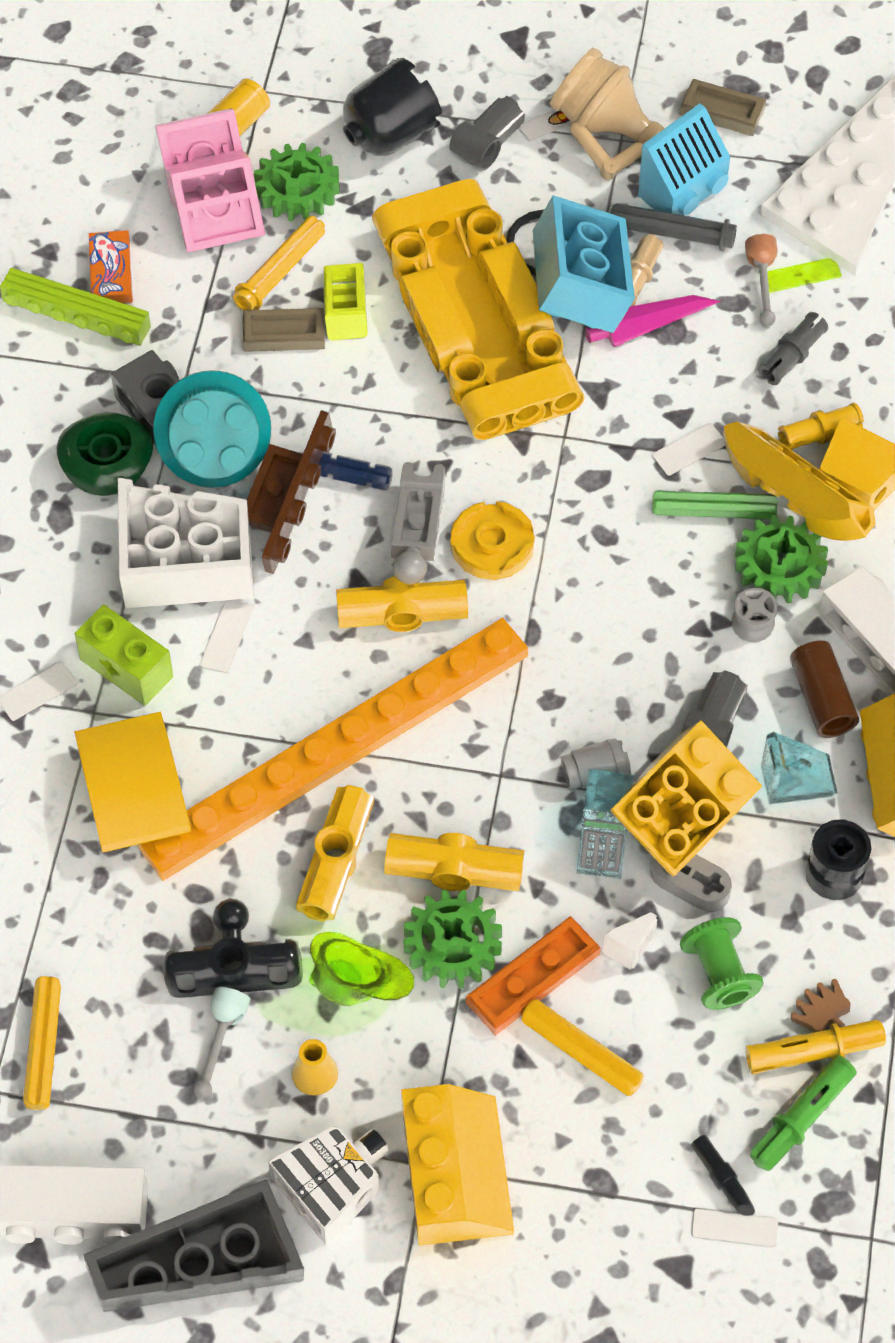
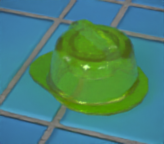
(355, 972)

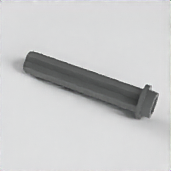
(677, 226)

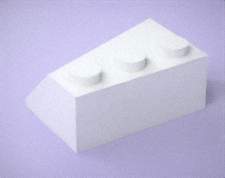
(182, 546)

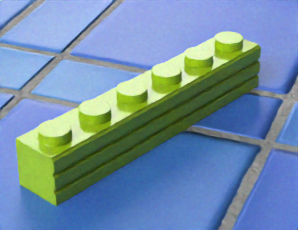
(75, 306)

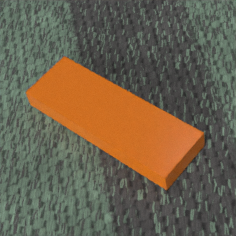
(532, 975)

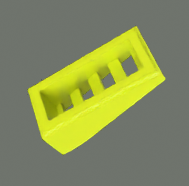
(345, 302)

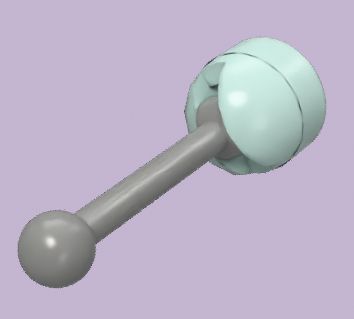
(228, 1009)

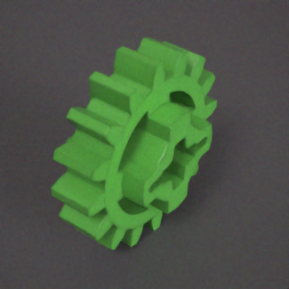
(297, 181)
(801, 567)
(448, 921)

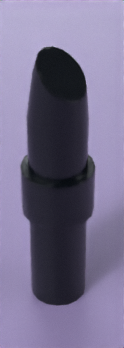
(723, 1175)

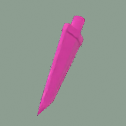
(649, 317)

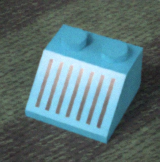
(683, 164)

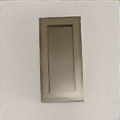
(725, 106)
(283, 329)

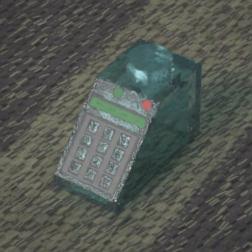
(601, 832)

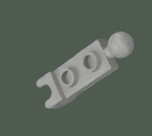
(416, 522)

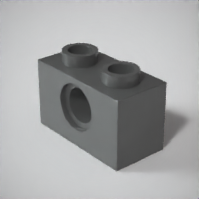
(141, 384)

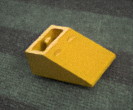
(685, 797)

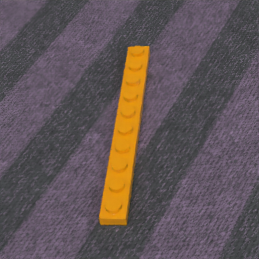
(337, 746)

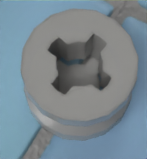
(750, 604)

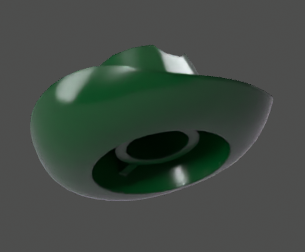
(102, 450)

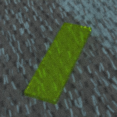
(803, 274)

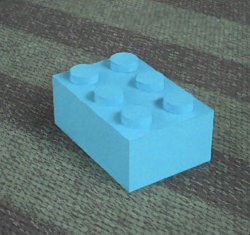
(583, 264)

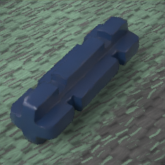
(356, 471)

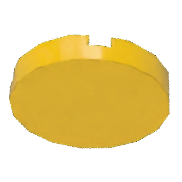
(492, 540)

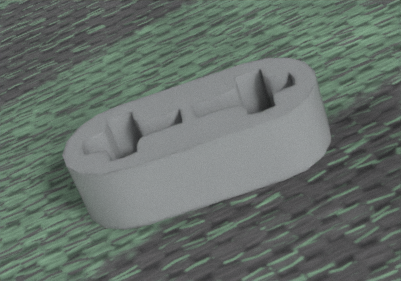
(690, 881)

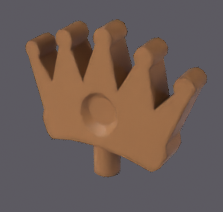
(822, 1010)

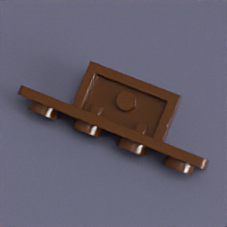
(281, 487)

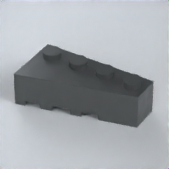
(200, 1253)

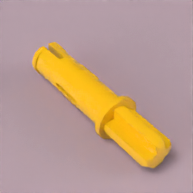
(815, 1046)

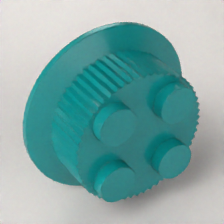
(212, 428)

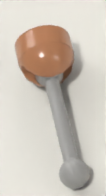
(761, 253)

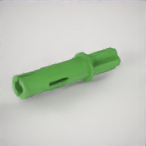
(800, 1116)

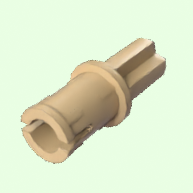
(644, 261)

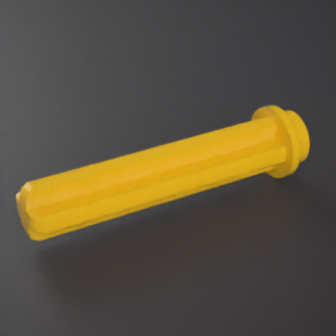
(252, 292)

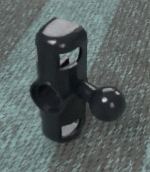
(208, 961)

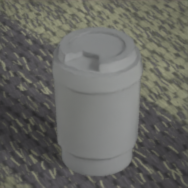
(599, 756)

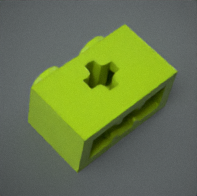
(124, 655)

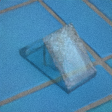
(795, 771)

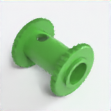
(721, 963)

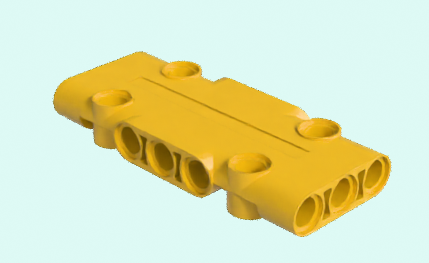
(477, 309)

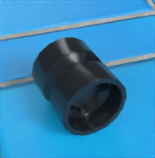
(838, 859)

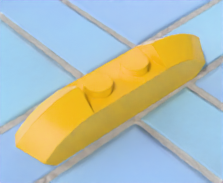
(824, 503)

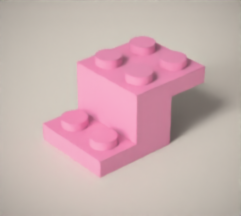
(210, 180)

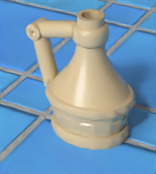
(602, 99)

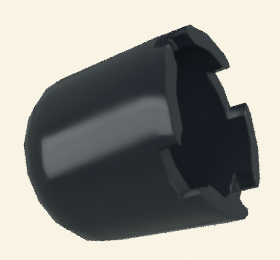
(390, 110)

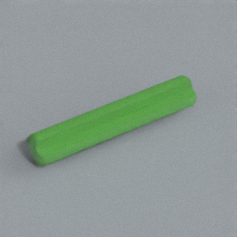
(714, 504)

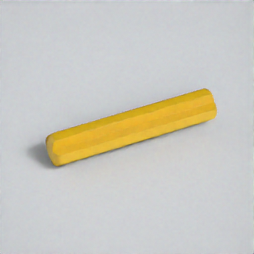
(42, 1043)
(582, 1047)

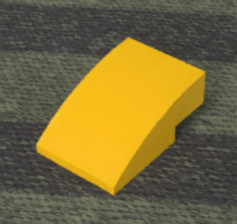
(132, 781)

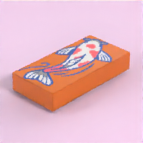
(111, 265)

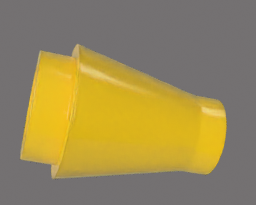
(314, 1068)

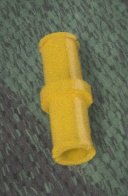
(818, 427)

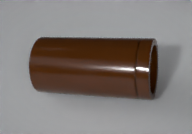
(824, 689)

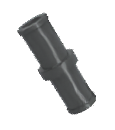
(793, 348)

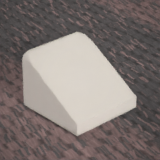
(630, 941)

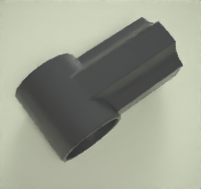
(483, 138)
(719, 705)

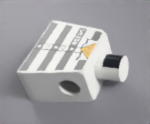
(329, 1178)

